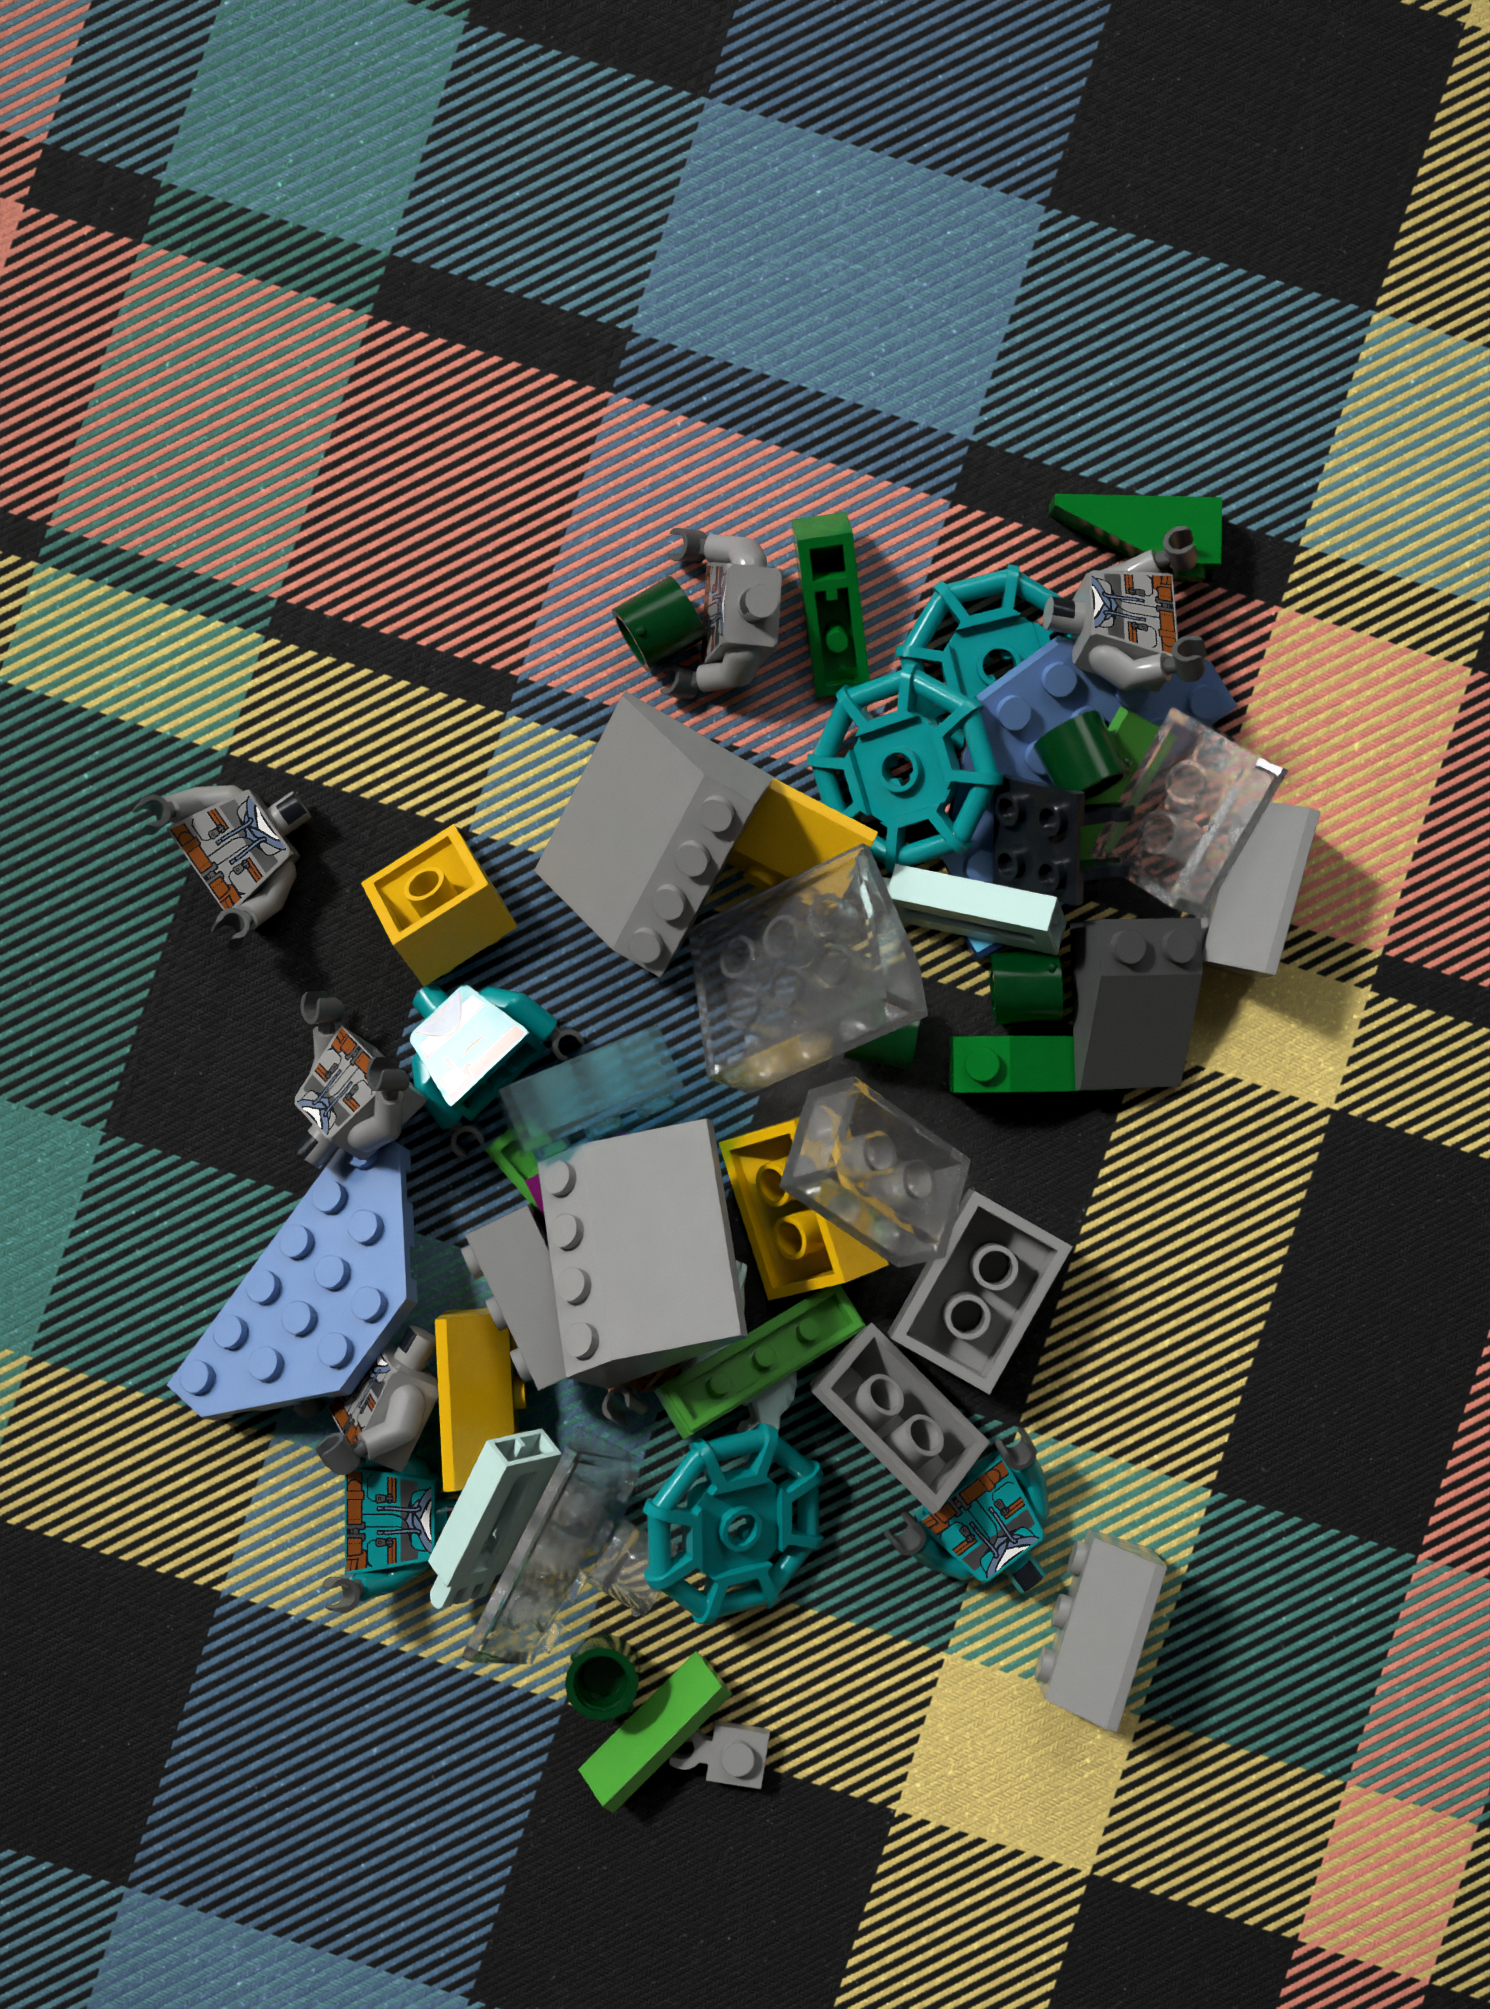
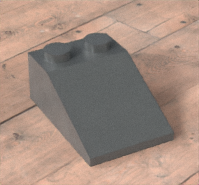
(1133, 1000)

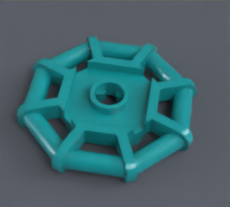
(977, 634)
(932, 757)
(712, 1510)

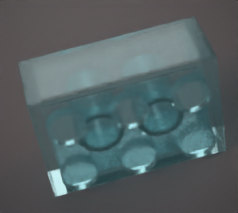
(590, 1094)

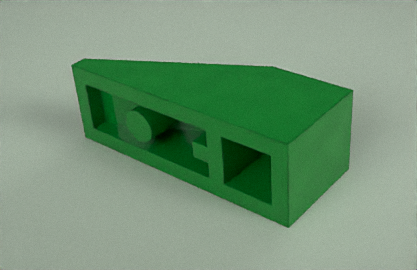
(1140, 522)
(831, 601)
(1012, 1064)

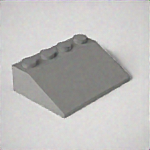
(649, 831)
(640, 1252)

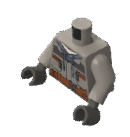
(737, 616)
(1128, 621)
(234, 848)
(352, 1091)
(384, 1410)

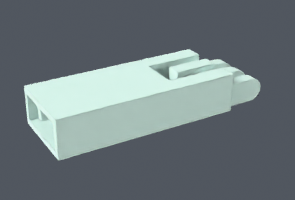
(977, 909)
(491, 1515)

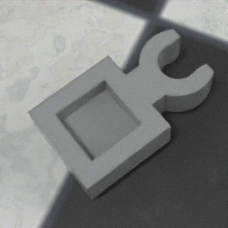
(733, 1754)

